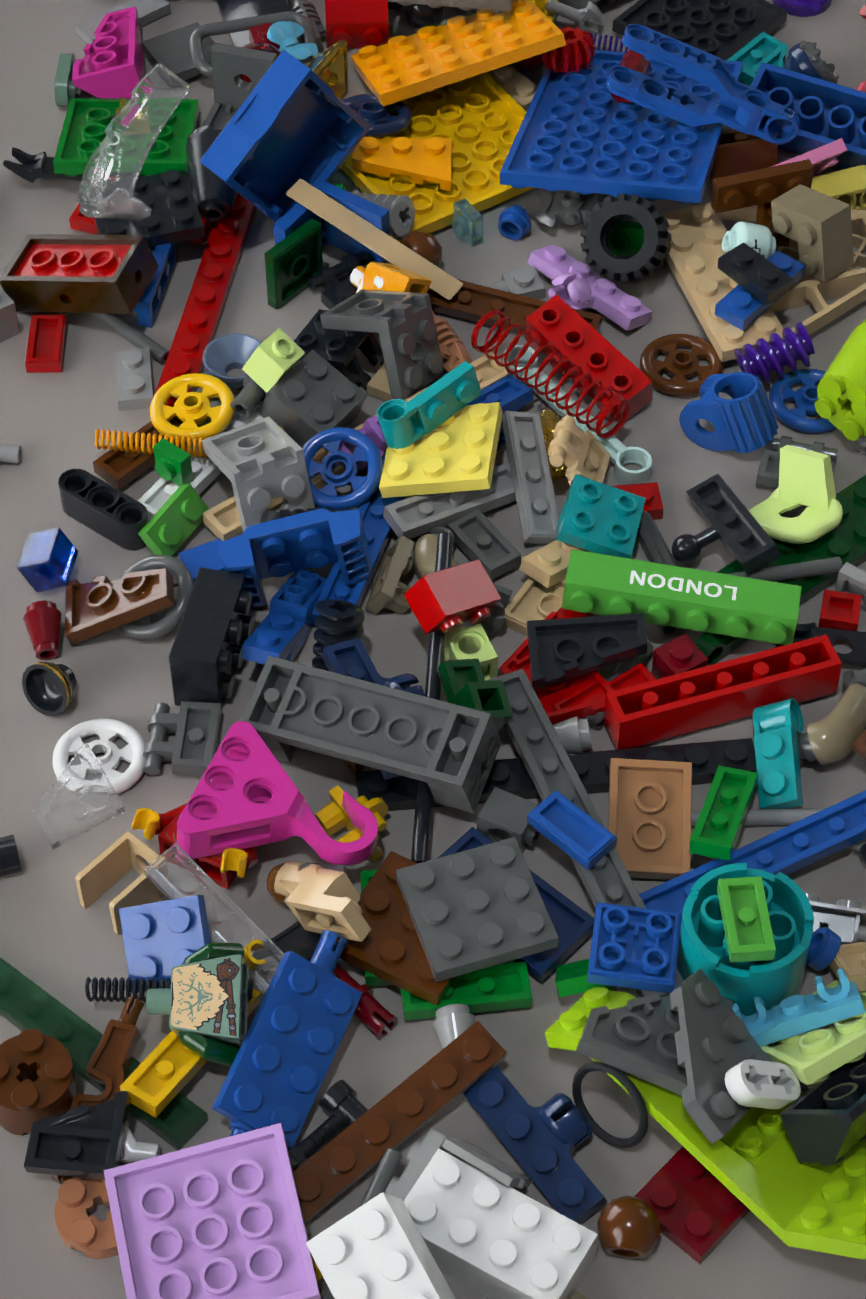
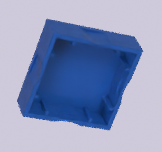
(283, 134)

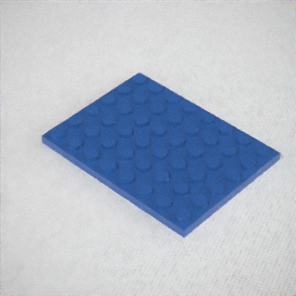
(592, 144)

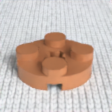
(75, 1227)

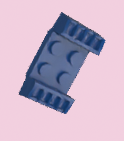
(298, 544)

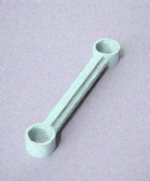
(619, 453)

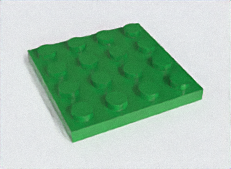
(88, 120)

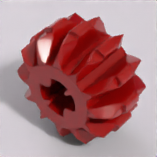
(575, 55)

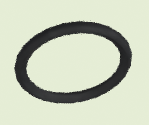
(631, 1088)

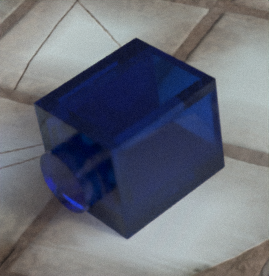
(47, 559)

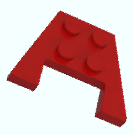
(579, 695)

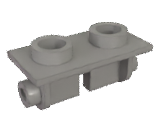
(841, 918)

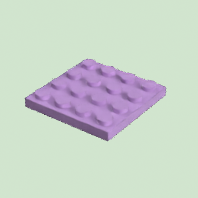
(213, 1222)

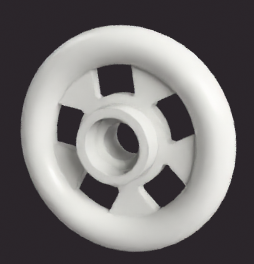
(107, 731)

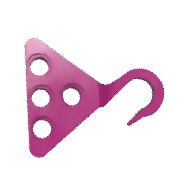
(258, 804)

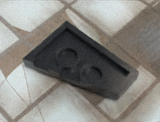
(581, 645)

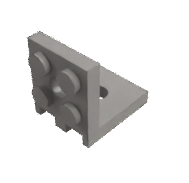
(261, 466)

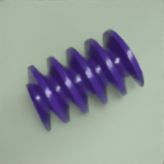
(777, 353)

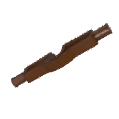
(111, 1059)

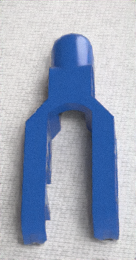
(739, 104)

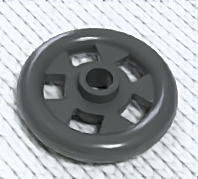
(144, 627)

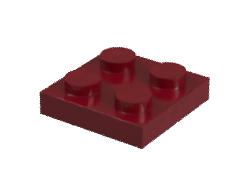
(692, 1205)

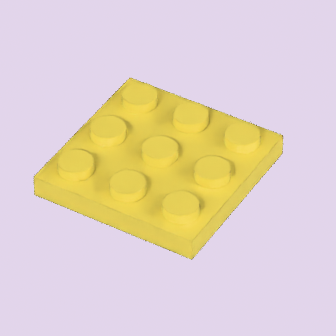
(449, 458)

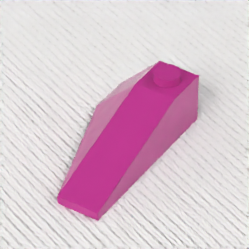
(114, 59)

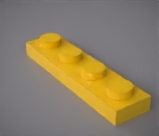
(166, 1071)

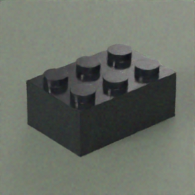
(211, 638)

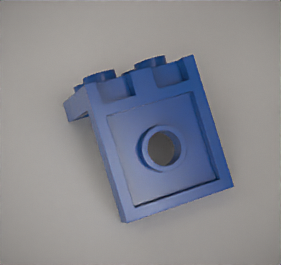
(331, 235)

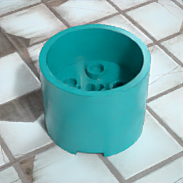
(705, 945)

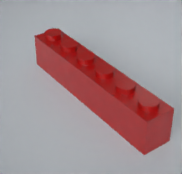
(720, 692)

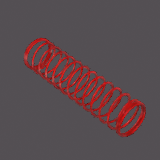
(500, 336)

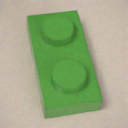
(174, 521)
(746, 919)

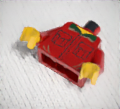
(219, 867)

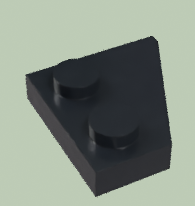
(80, 1141)

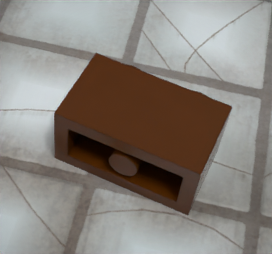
(742, 154)

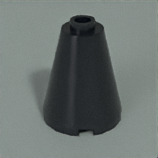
(211, 193)

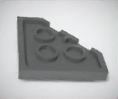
(637, 1040)
(707, 1047)

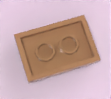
(651, 816)

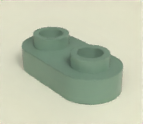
(64, 87)

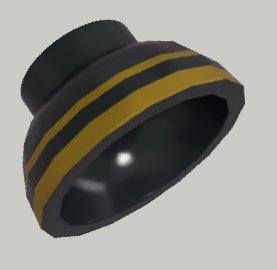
(49, 687)

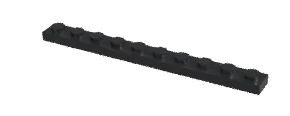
(591, 767)

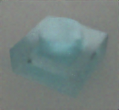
(468, 223)

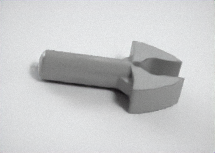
(580, 16)

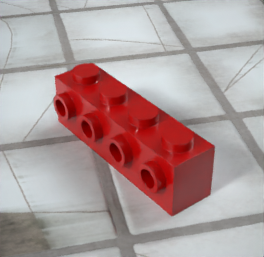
(577, 340)

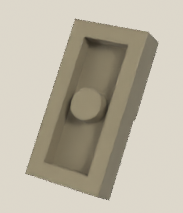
(387, 588)

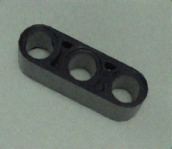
(103, 508)

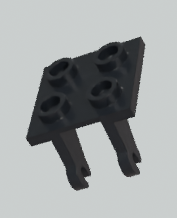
(339, 348)

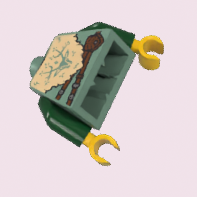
(209, 999)

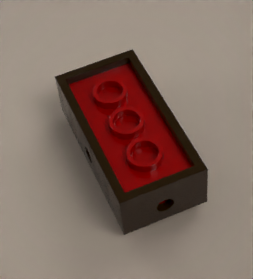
(79, 273)

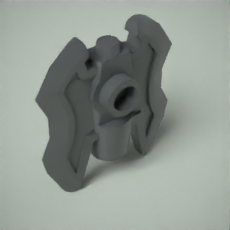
(566, 207)

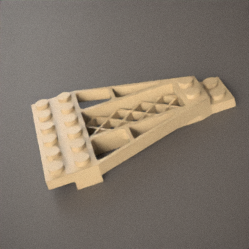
(694, 262)

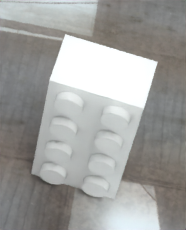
(496, 1235)
(378, 1255)

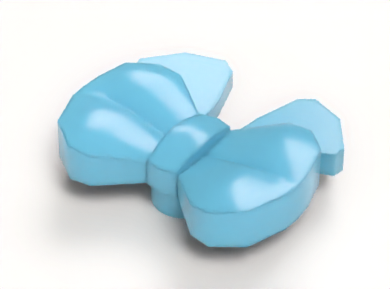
(286, 36)

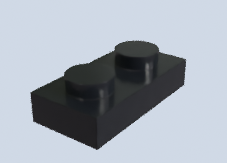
(755, 273)

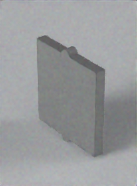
(486, 1163)

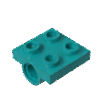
(600, 518)

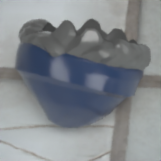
(806, 60)

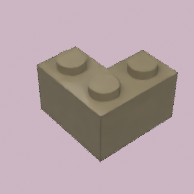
(820, 228)

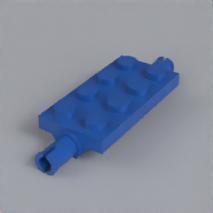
(289, 1043)

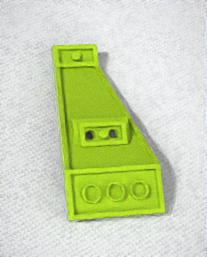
(755, 1160)

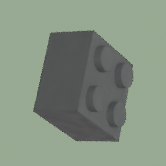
(312, 399)

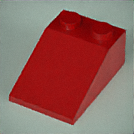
(357, 22)

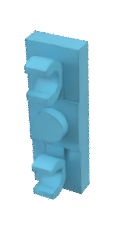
(803, 1013)

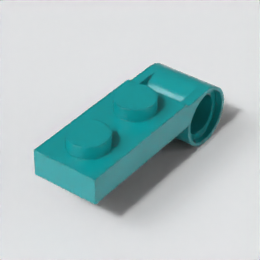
(408, 421)
(778, 754)

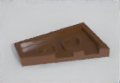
(113, 603)

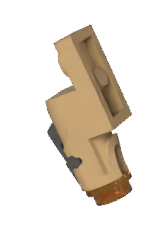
(319, 897)

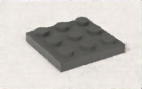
(476, 909)

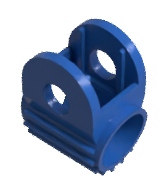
(739, 422)

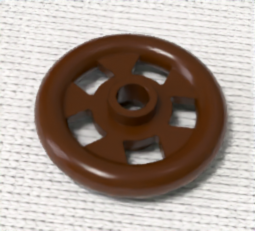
(679, 363)

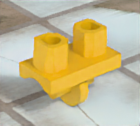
(334, 817)

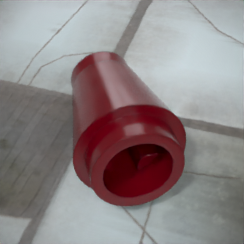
(44, 627)

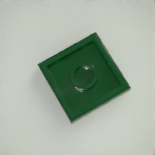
(293, 263)

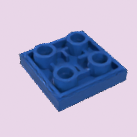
(634, 947)

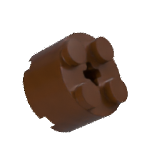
(34, 1080)

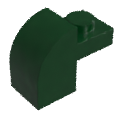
(466, 687)

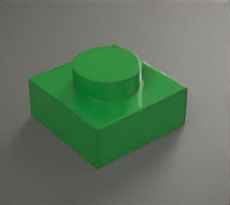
(172, 463)

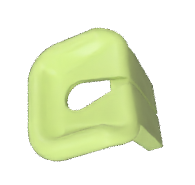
(803, 480)

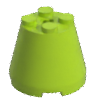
(843, 387)

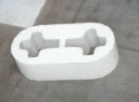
(762, 1084)

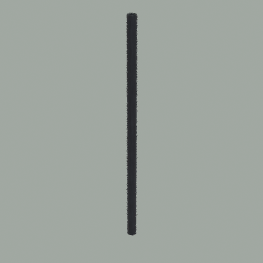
(432, 690)

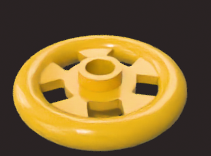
(192, 407)

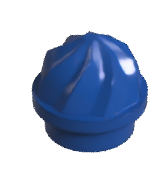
(514, 222)

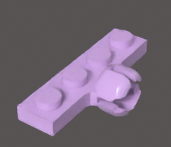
(586, 289)

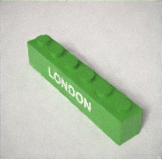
(682, 597)

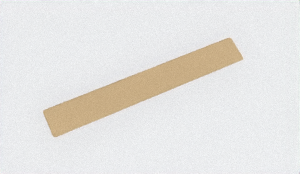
(373, 237)

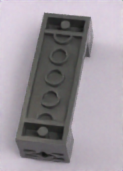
(375, 728)

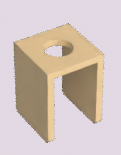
(110, 868)

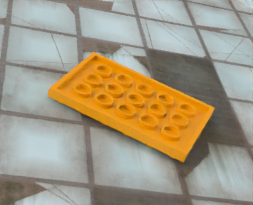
(455, 51)

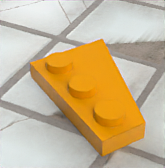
(412, 157)

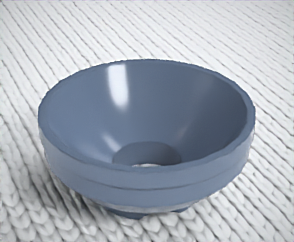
(229, 353)

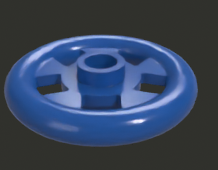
(803, 400)
(365, 452)

